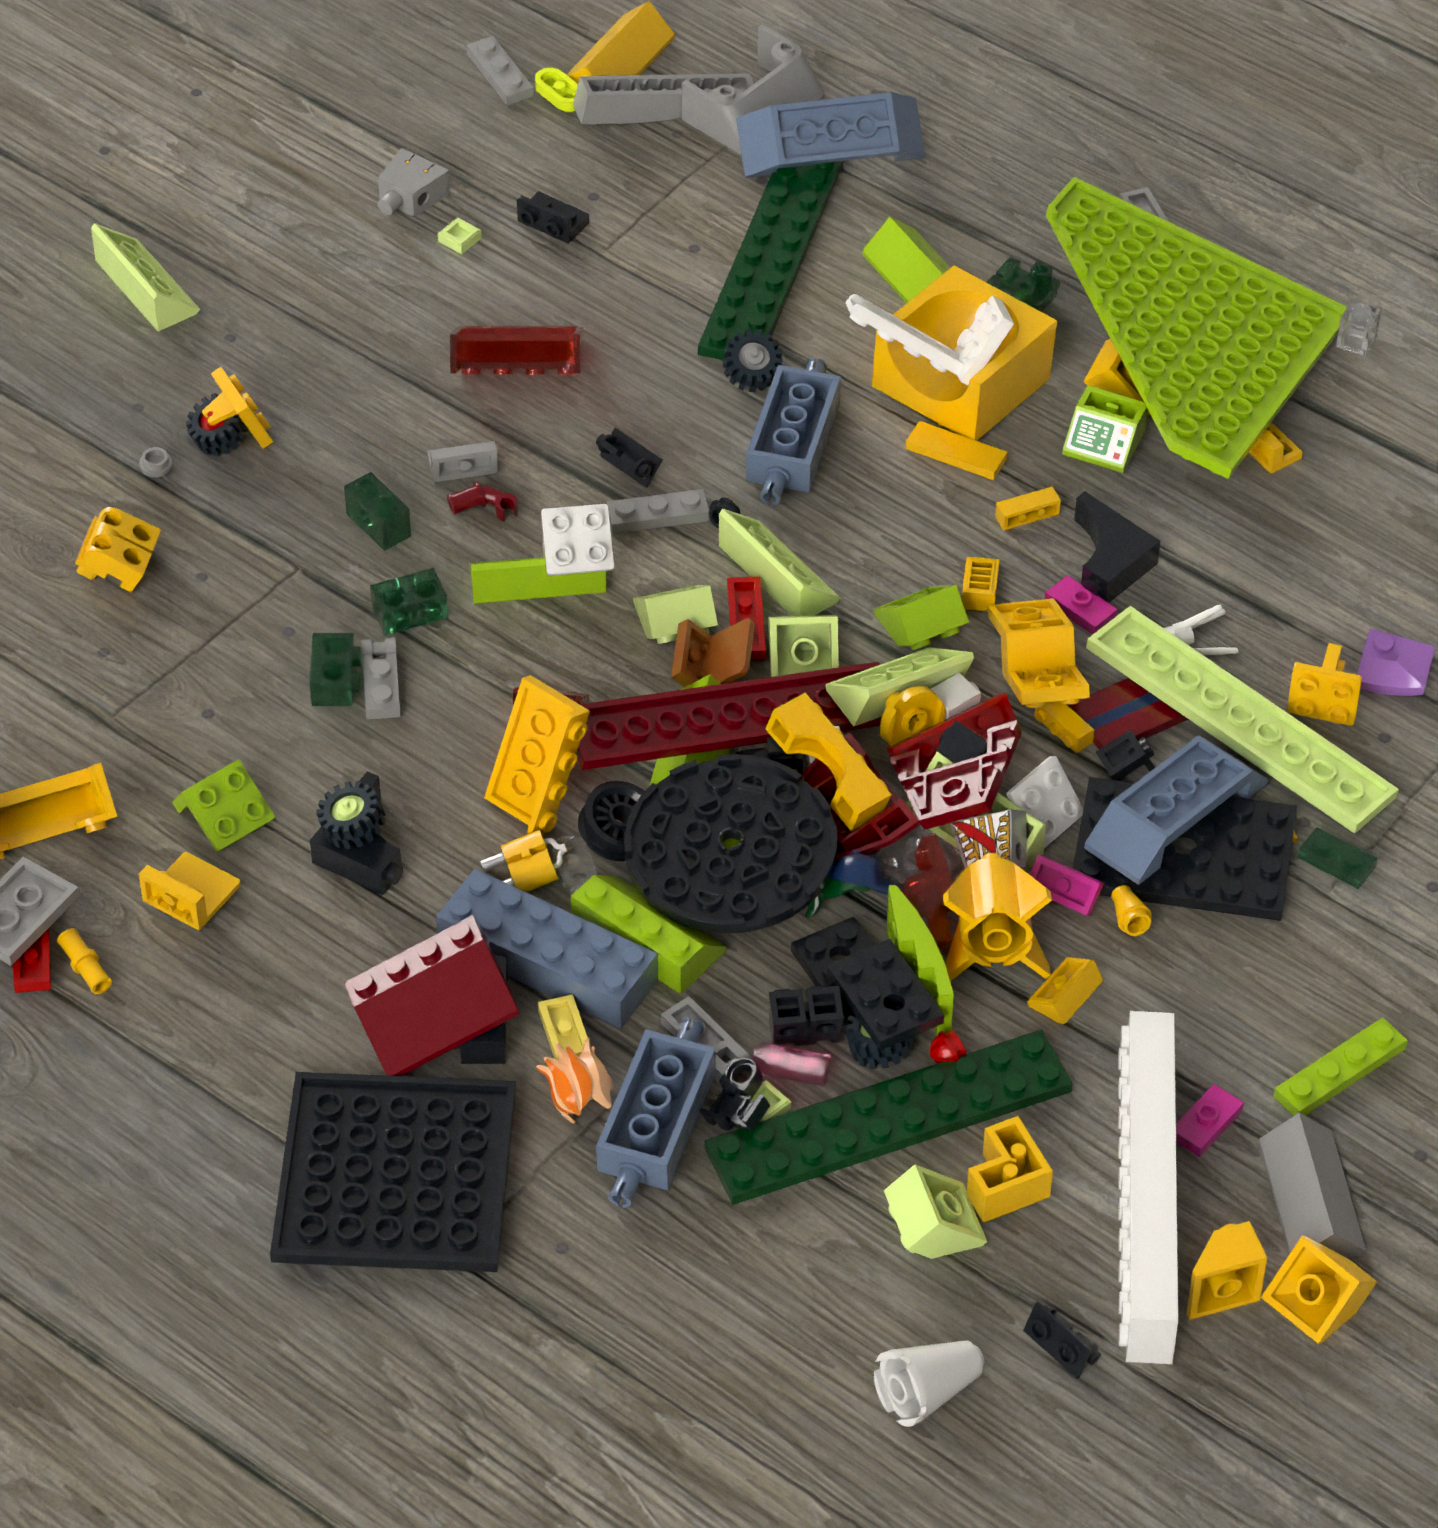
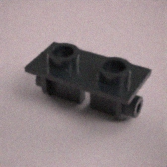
(629, 456)
(1059, 1341)

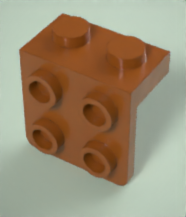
(720, 655)

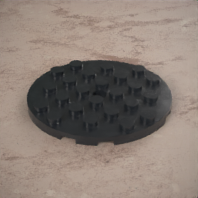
(765, 879)

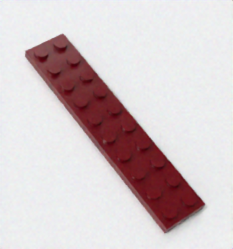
(702, 717)

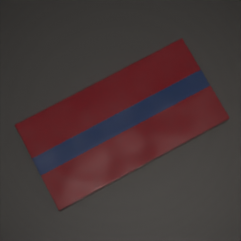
(1125, 708)

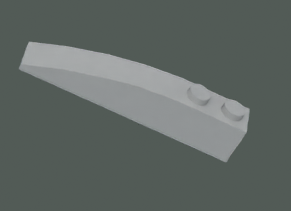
(642, 96)

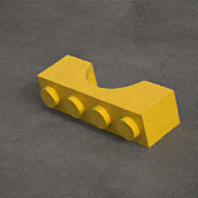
(804, 729)

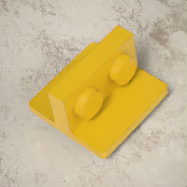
(1325, 690)

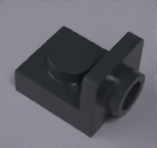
(1125, 755)

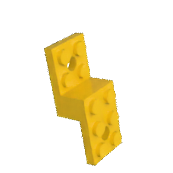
(1038, 652)

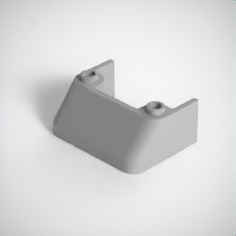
(787, 82)

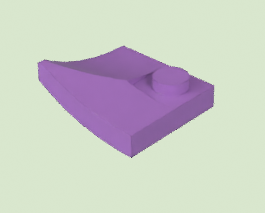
(1394, 664)

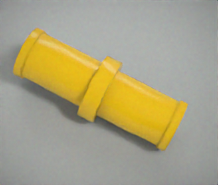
(84, 961)

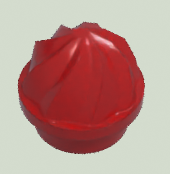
(946, 1047)

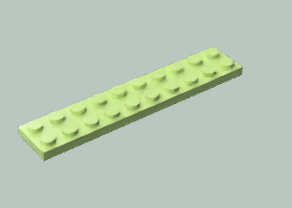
(1242, 719)

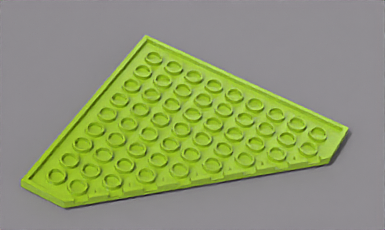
(1196, 325)

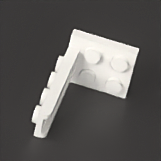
(973, 347)

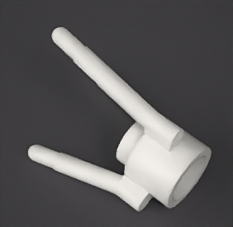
(1184, 632)

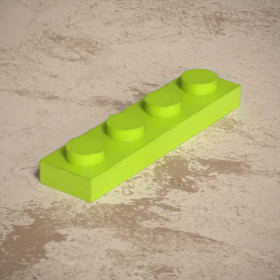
(1340, 1068)

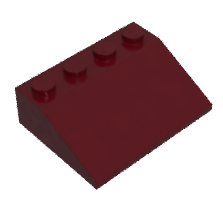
(432, 997)

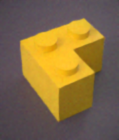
(1013, 1173)

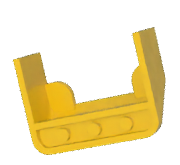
(55, 808)

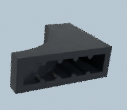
(1122, 549)
(372, 865)

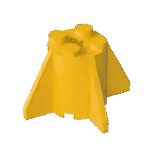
(995, 916)

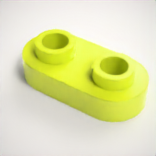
(556, 88)

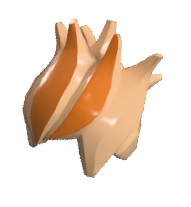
(577, 1080)

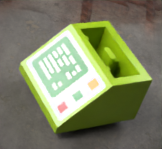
(1105, 429)

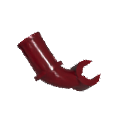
(481, 496)

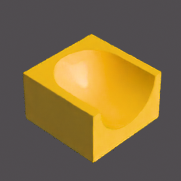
(1007, 380)

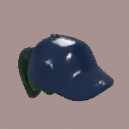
(850, 873)

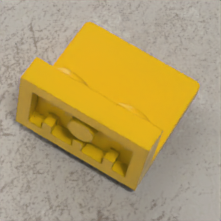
(188, 889)

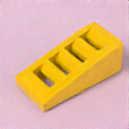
(980, 589)

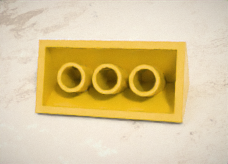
(627, 45)

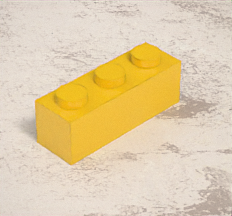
(1027, 508)
(1066, 725)

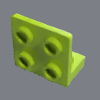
(226, 805)

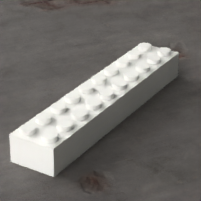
(1148, 1188)

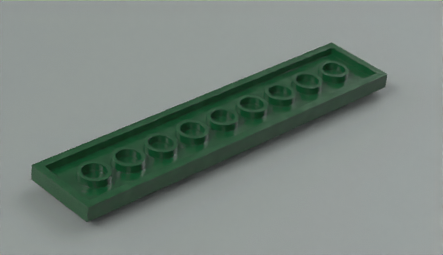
(770, 255)
(887, 1116)

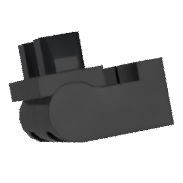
(805, 1022)

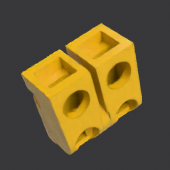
(117, 547)

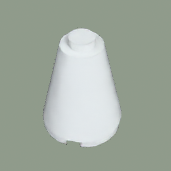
(925, 1377)

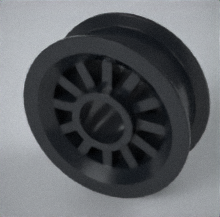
(600, 814)

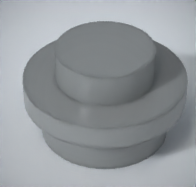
(155, 462)

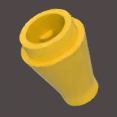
(1131, 912)

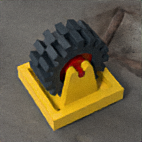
(226, 418)

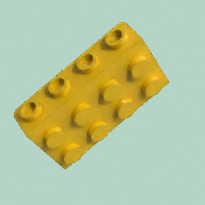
(537, 755)

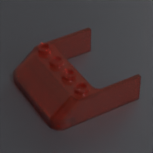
(516, 348)

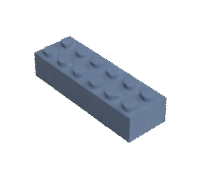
(556, 948)

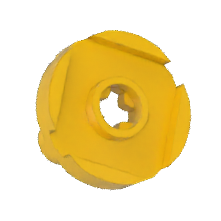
(903, 706)

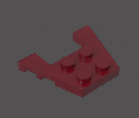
(961, 787)

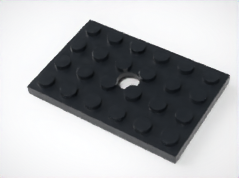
(1232, 871)

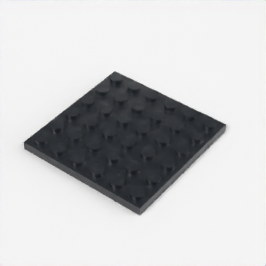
(394, 1172)

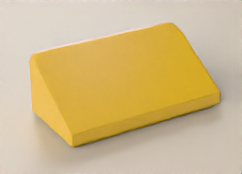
(1066, 989)

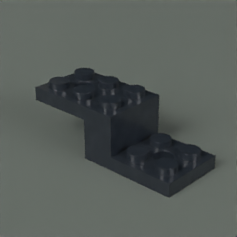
(869, 981)

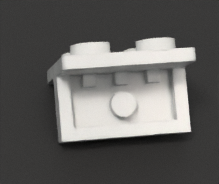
(577, 539)
(1048, 798)

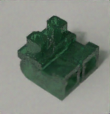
(1033, 287)

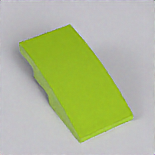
(920, 951)

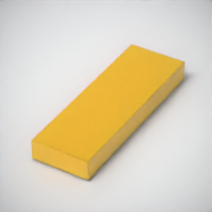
(956, 450)

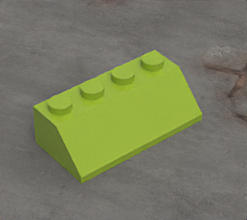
(620, 908)

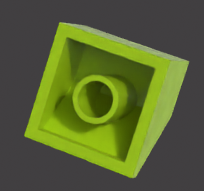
(923, 616)

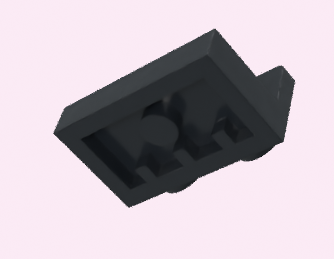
(551, 216)

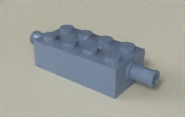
(793, 429)
(656, 1110)

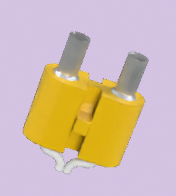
(527, 861)

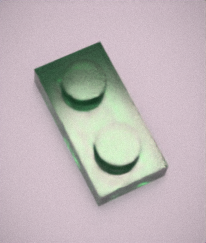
(1337, 858)

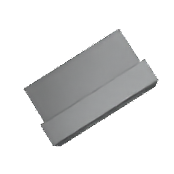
(463, 461)

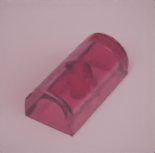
(792, 1063)

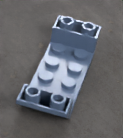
(829, 132)
(1166, 805)

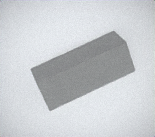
(1310, 1186)

